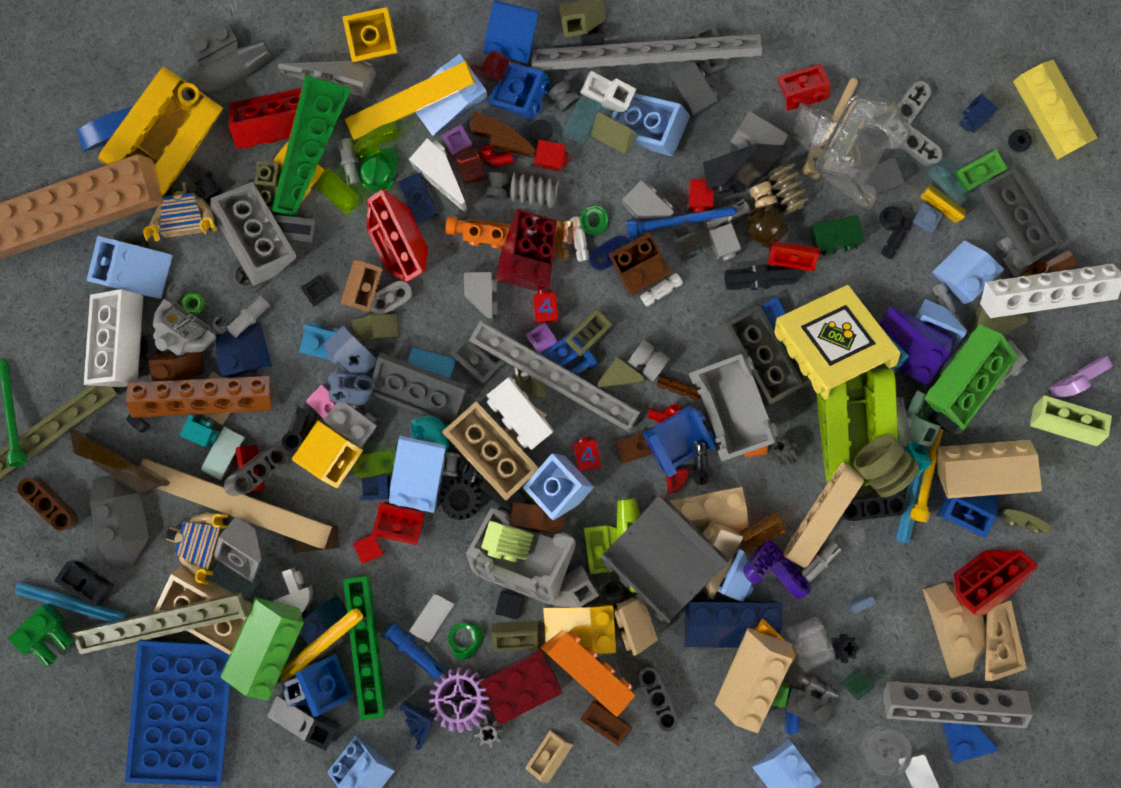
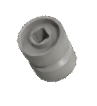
(648, 360)

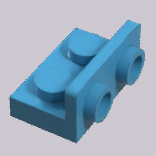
(313, 340)

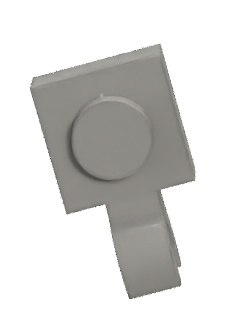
(1012, 261)

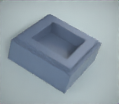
(861, 603)

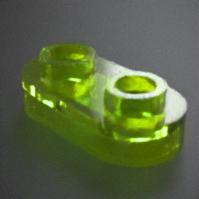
(375, 463)

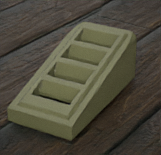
(601, 320)

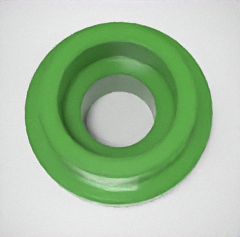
(193, 296)

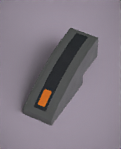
(298, 229)

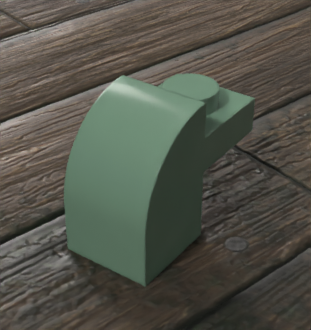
(922, 430)

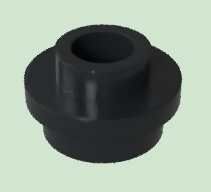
(1015, 145)

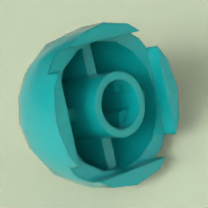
(429, 429)

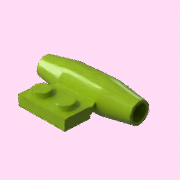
(603, 536)

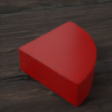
(677, 480)

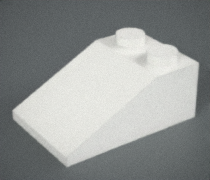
(433, 165)

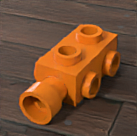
(486, 232)

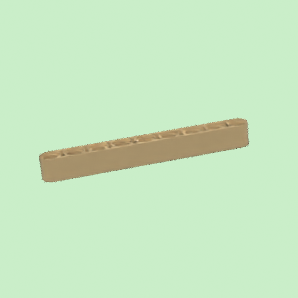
(241, 506)

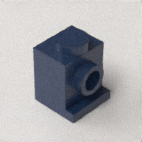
(977, 114)

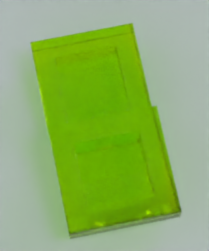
(370, 142)

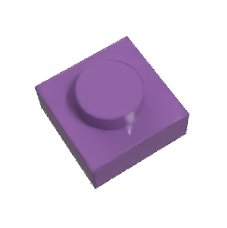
(456, 140)
(541, 338)

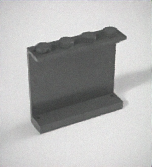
(664, 559)

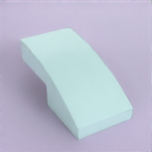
(222, 454)

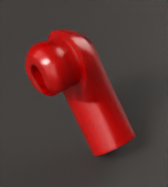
(493, 158)

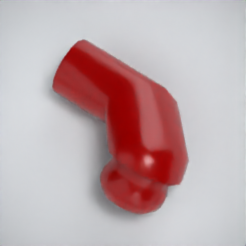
(660, 416)

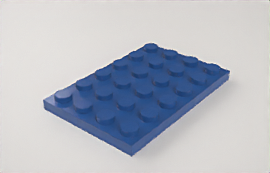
(178, 714)

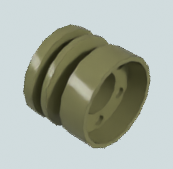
(886, 465)

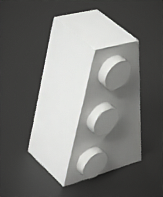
(519, 413)

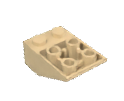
(637, 624)

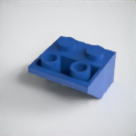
(970, 513)

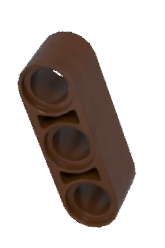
(37, 502)

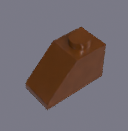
(172, 367)
(534, 518)

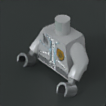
(180, 329)

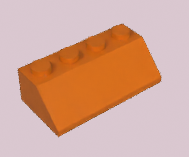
(587, 671)

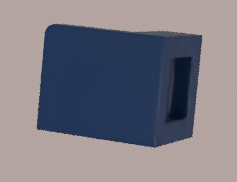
(375, 488)

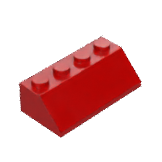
(263, 118)

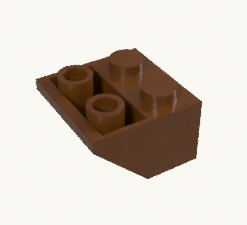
(639, 264)

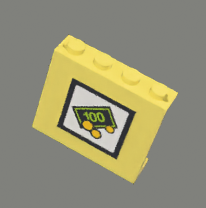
(835, 339)

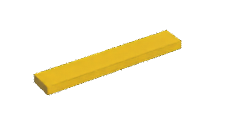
(411, 100)

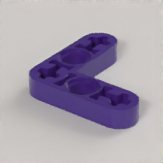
(770, 558)

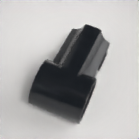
(299, 427)

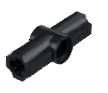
(759, 276)

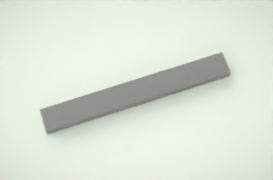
(554, 376)

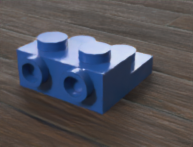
(520, 91)
(324, 685)

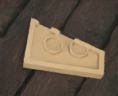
(1003, 643)

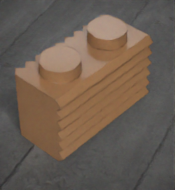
(361, 285)

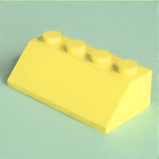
(1054, 109)

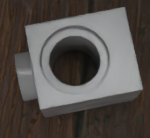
(724, 242)

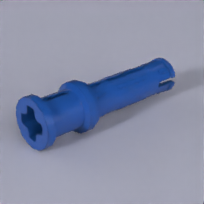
(405, 644)

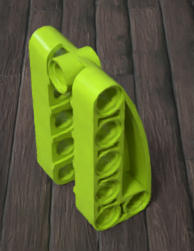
(856, 415)

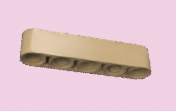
(824, 515)

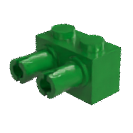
(36, 629)

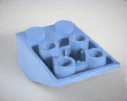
(129, 267)

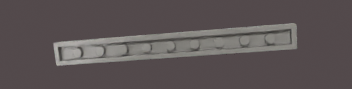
(647, 52)

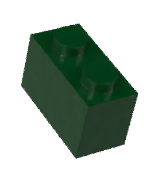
(837, 235)

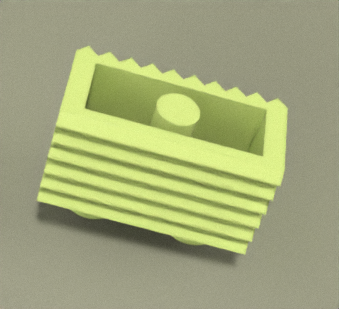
(507, 541)

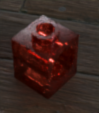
(470, 166)

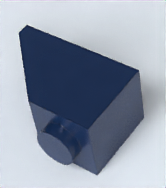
(322, 619)

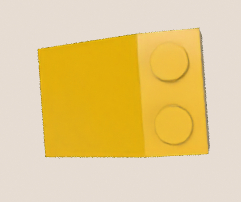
(590, 623)

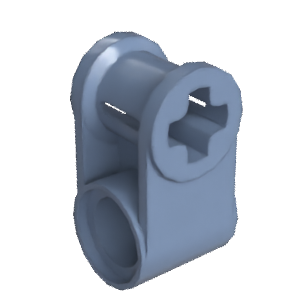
(351, 389)

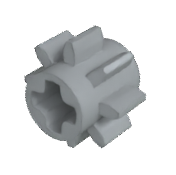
(490, 739)

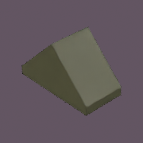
(375, 327)
(619, 374)

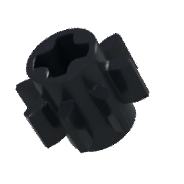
(469, 472)
(850, 648)

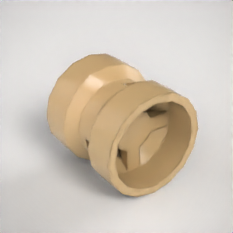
(763, 195)

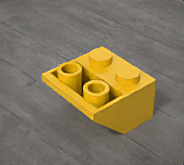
(327, 454)

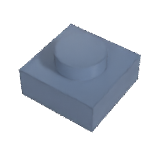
(927, 218)

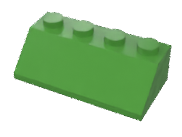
(972, 376)
(262, 648)

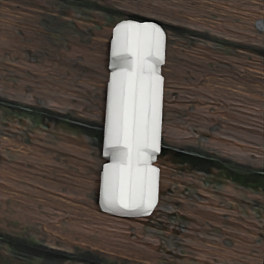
(579, 240)
(661, 289)

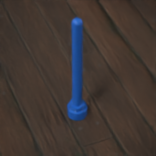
(636, 227)

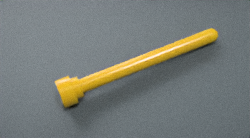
(920, 510)

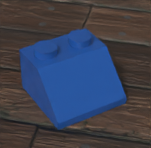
(511, 31)

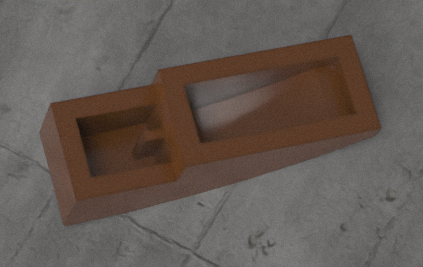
(501, 135)

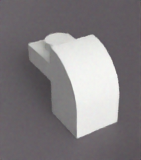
(611, 94)
(298, 596)

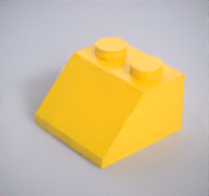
(370, 34)

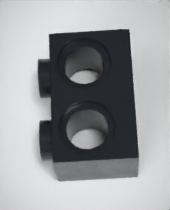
(84, 582)

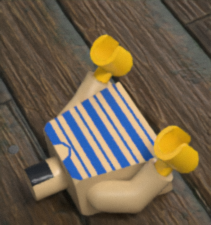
(180, 215)
(198, 543)

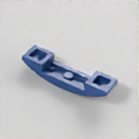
(101, 129)

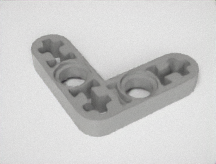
(919, 156)

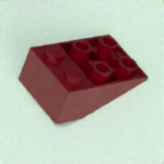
(528, 251)

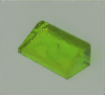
(337, 192)

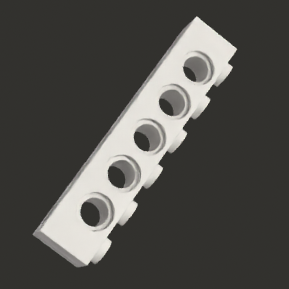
(1051, 290)

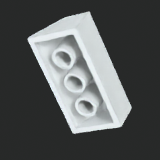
(113, 338)

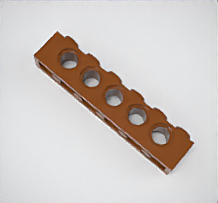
(199, 396)

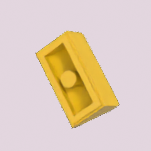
(943, 203)

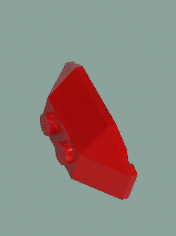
(396, 236)
(991, 578)

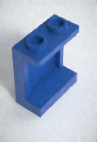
(674, 438)

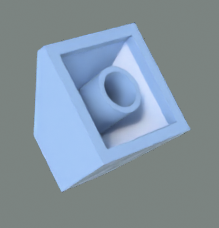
(943, 320)
(734, 582)

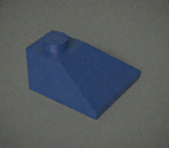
(243, 353)

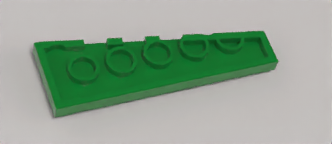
(312, 126)

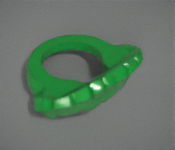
(463, 652)

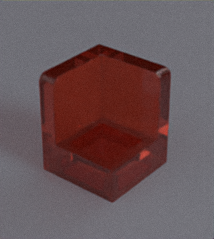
(493, 67)

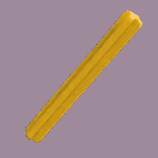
(321, 644)

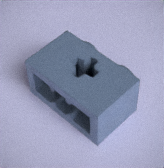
(350, 352)

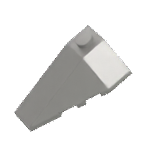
(354, 75)

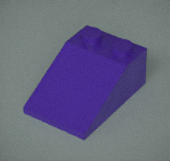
(922, 342)

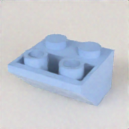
(360, 767)

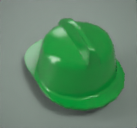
(379, 170)

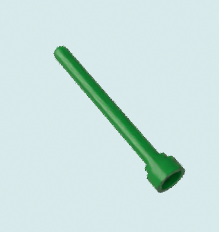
(15, 454)

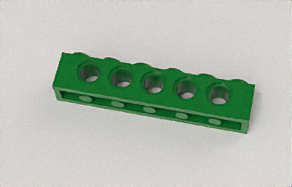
(365, 648)

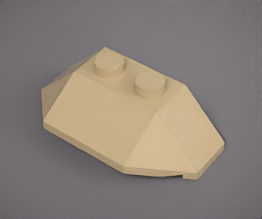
(957, 628)

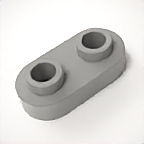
(390, 297)

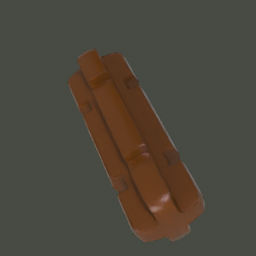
(678, 387)

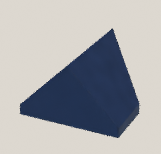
(418, 721)

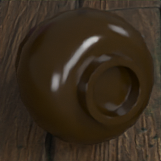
(766, 225)

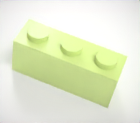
(1071, 420)

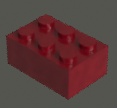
(521, 686)

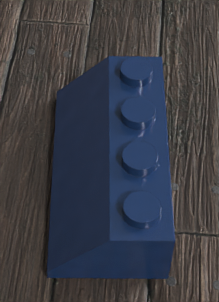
(726, 622)

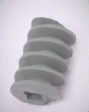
(533, 191)

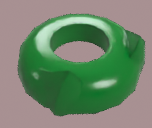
(602, 220)

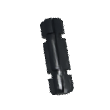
(896, 239)
(700, 462)

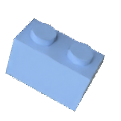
(967, 271)
(558, 486)
(786, 769)

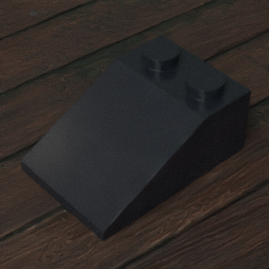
(741, 167)

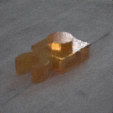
(563, 236)

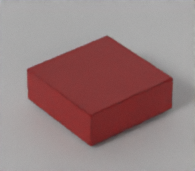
(368, 549)

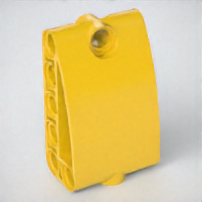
(164, 127)

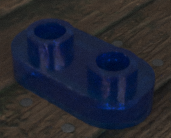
(604, 250)

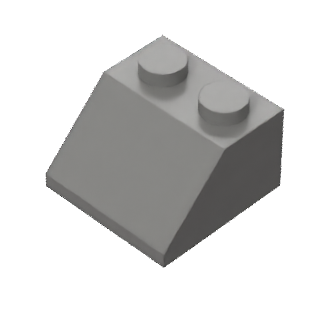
(239, 549)

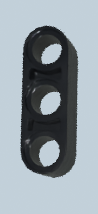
(882, 510)

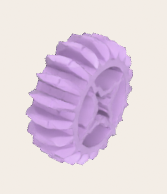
(460, 709)

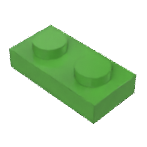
(981, 170)

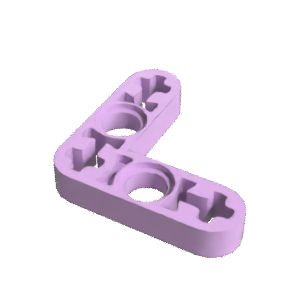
(1079, 382)

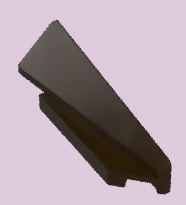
(116, 463)

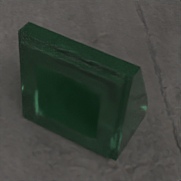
(858, 683)

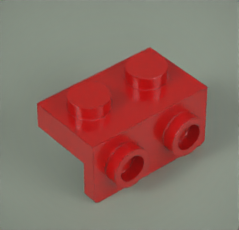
(398, 523)

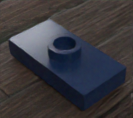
(418, 198)

